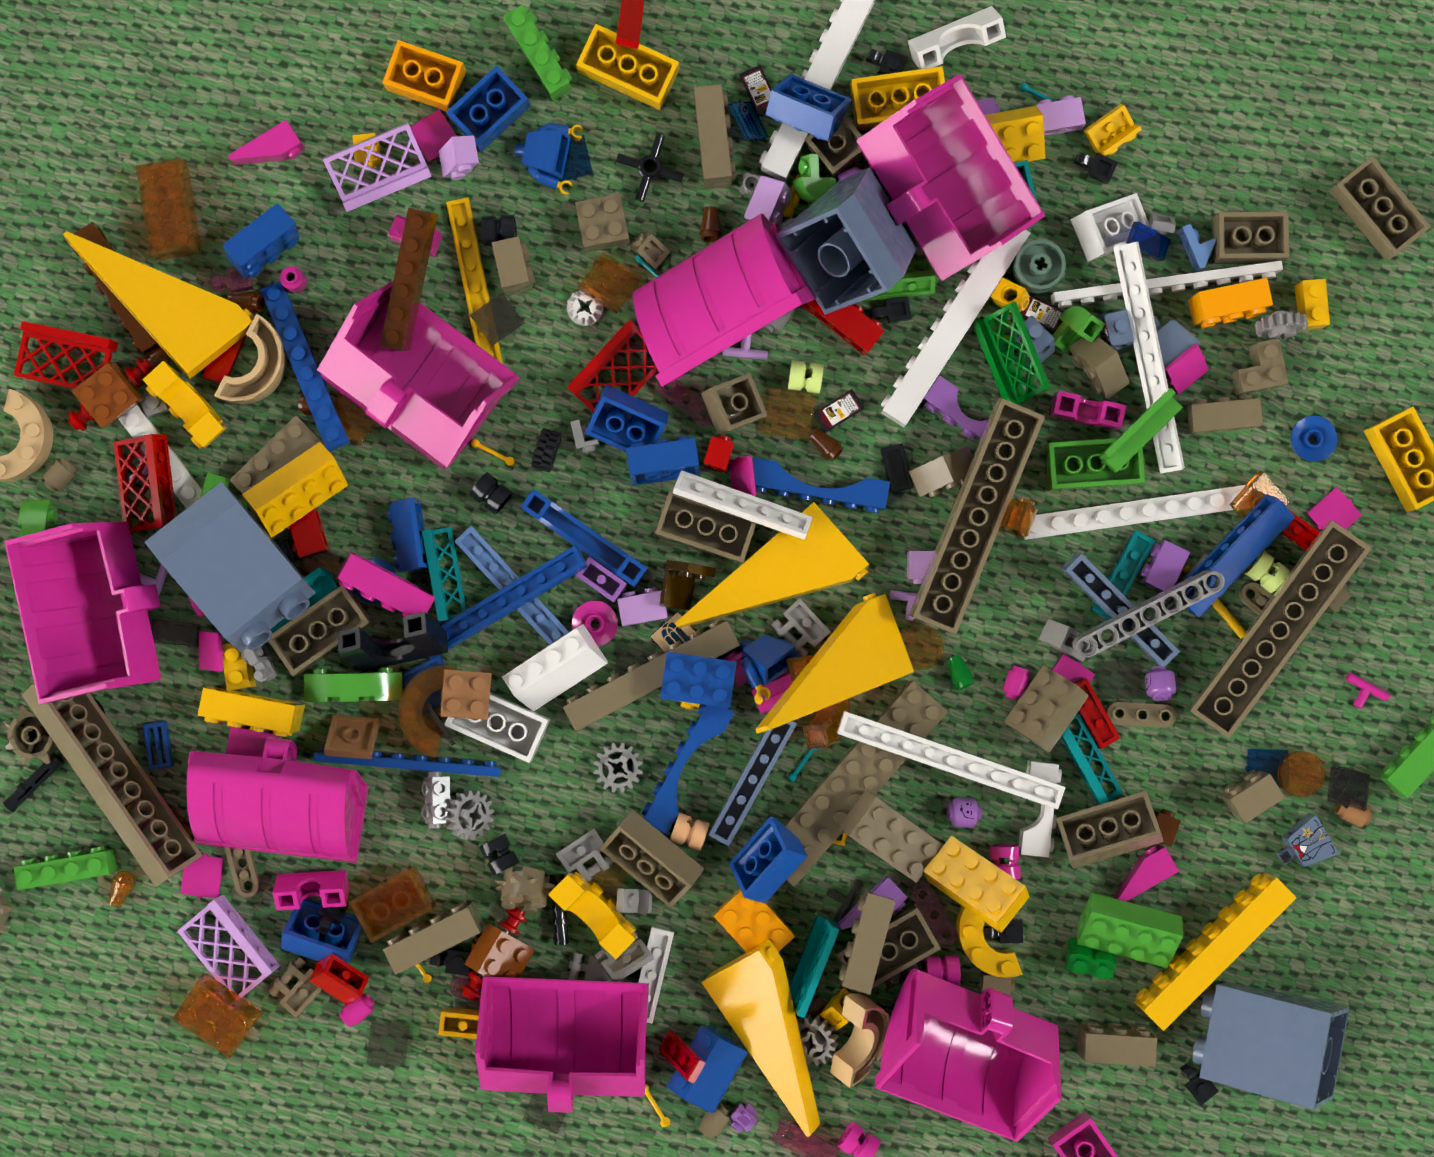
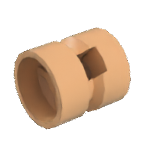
(689, 831)

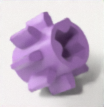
(743, 1117)

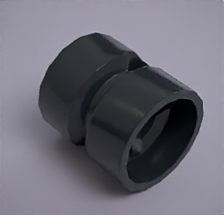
(498, 229)
(491, 493)
(499, 863)

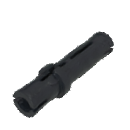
(26, 789)
(560, 919)

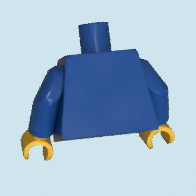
(547, 153)
(764, 662)

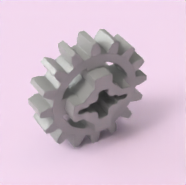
(1281, 325)
(630, 775)
(469, 803)
(817, 1034)

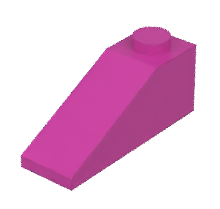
(274, 145)
(1147, 872)

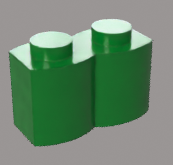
(1089, 960)

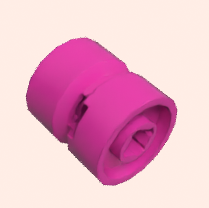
(1009, 851)
(945, 968)
(859, 1143)

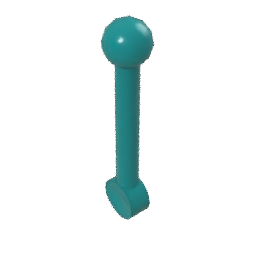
(1024, 87)
(638, 258)
(792, 777)

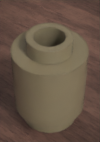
(59, 475)
(714, 1123)

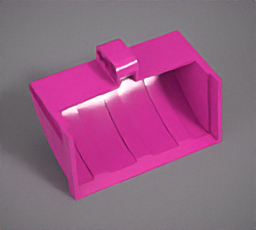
(949, 178)
(717, 298)
(424, 395)
(83, 609)
(276, 803)
(562, 1038)
(970, 1056)

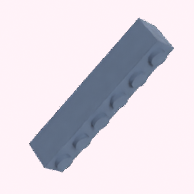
(1113, 602)
(750, 783)

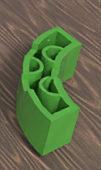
(36, 516)
(350, 686)

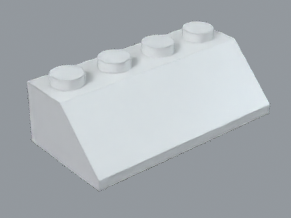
(555, 668)

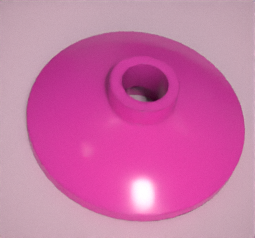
(604, 614)

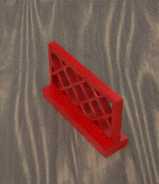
(62, 337)
(603, 357)
(158, 481)

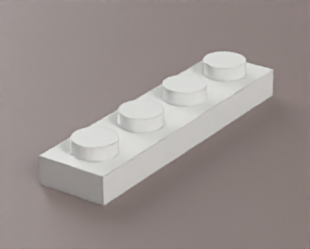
(653, 972)

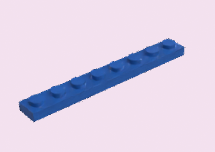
(305, 366)
(513, 596)
(419, 762)

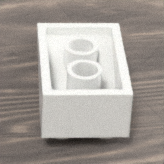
(1108, 225)

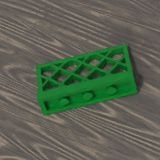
(1001, 360)

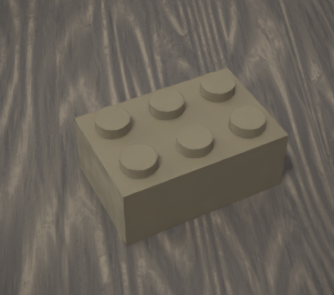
(1250, 237)
(1046, 708)
(1116, 1044)

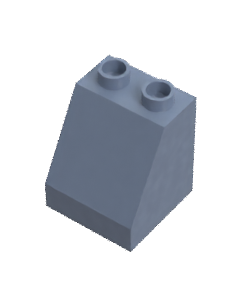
(848, 243)
(231, 568)
(1272, 1043)

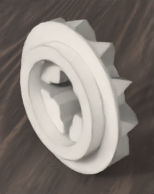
(583, 318)

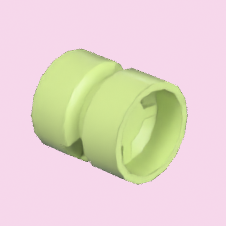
(797, 376)
(1264, 565)

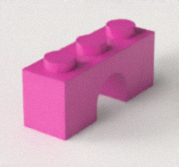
(1083, 411)
(295, 887)

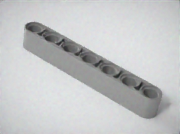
(1159, 613)

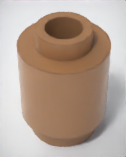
(1354, 815)

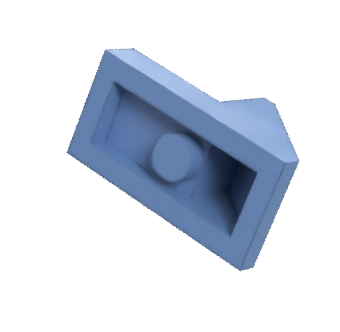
(1196, 252)

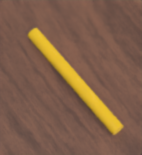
(1224, 613)

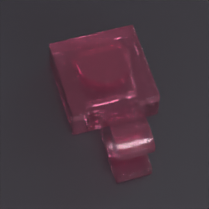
(232, 280)

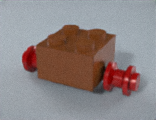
(109, 394)
(497, 954)

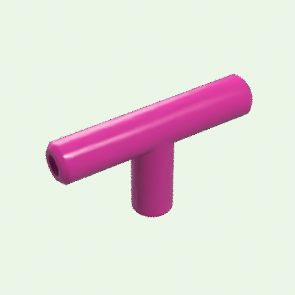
(1366, 689)

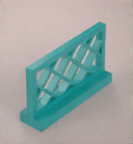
(812, 963)

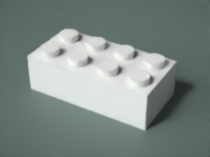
(507, 728)

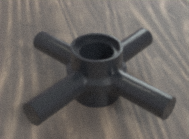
(647, 177)

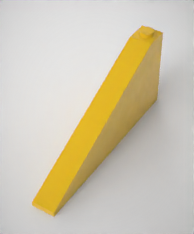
(180, 317)
(783, 571)
(854, 659)
(760, 1009)

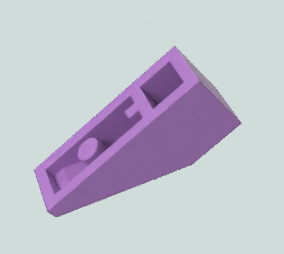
(885, 888)

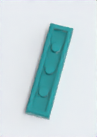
(1128, 565)

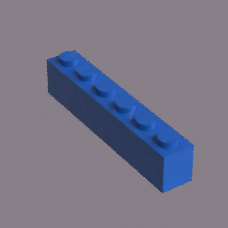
(1241, 547)

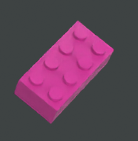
(383, 585)
(1081, 1139)

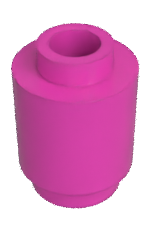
(298, 283)
(1016, 682)
(357, 1010)

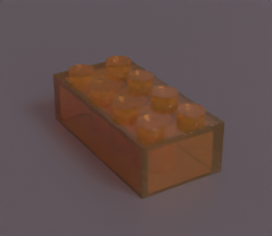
(169, 209)

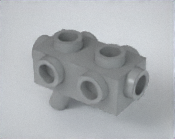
(437, 796)

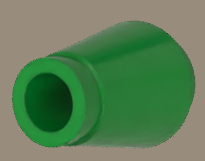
(960, 673)

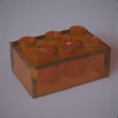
(393, 904)
(217, 1015)

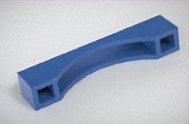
(866, 493)
(584, 538)
(664, 808)

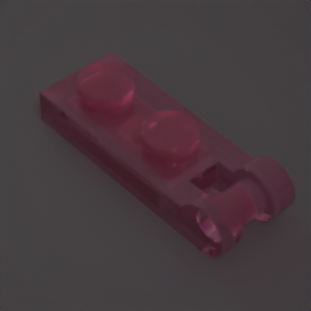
(801, 1144)

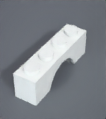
(978, 28)
(1036, 838)

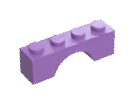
(943, 399)

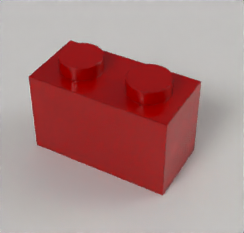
(719, 453)
(308, 535)
(339, 979)

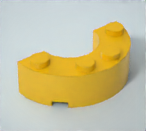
(186, 404)
(598, 912)
(988, 959)

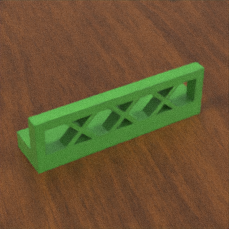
(913, 282)
(1141, 431)

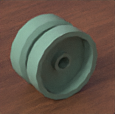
(1047, 257)

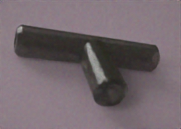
(845, 900)

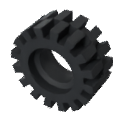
(546, 450)

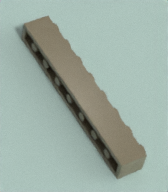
(645, 678)

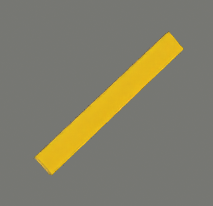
(471, 267)

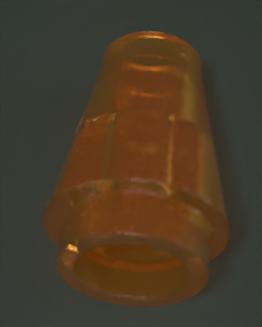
(121, 888)

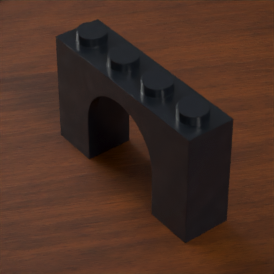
(421, 640)

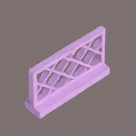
(383, 186)
(239, 932)

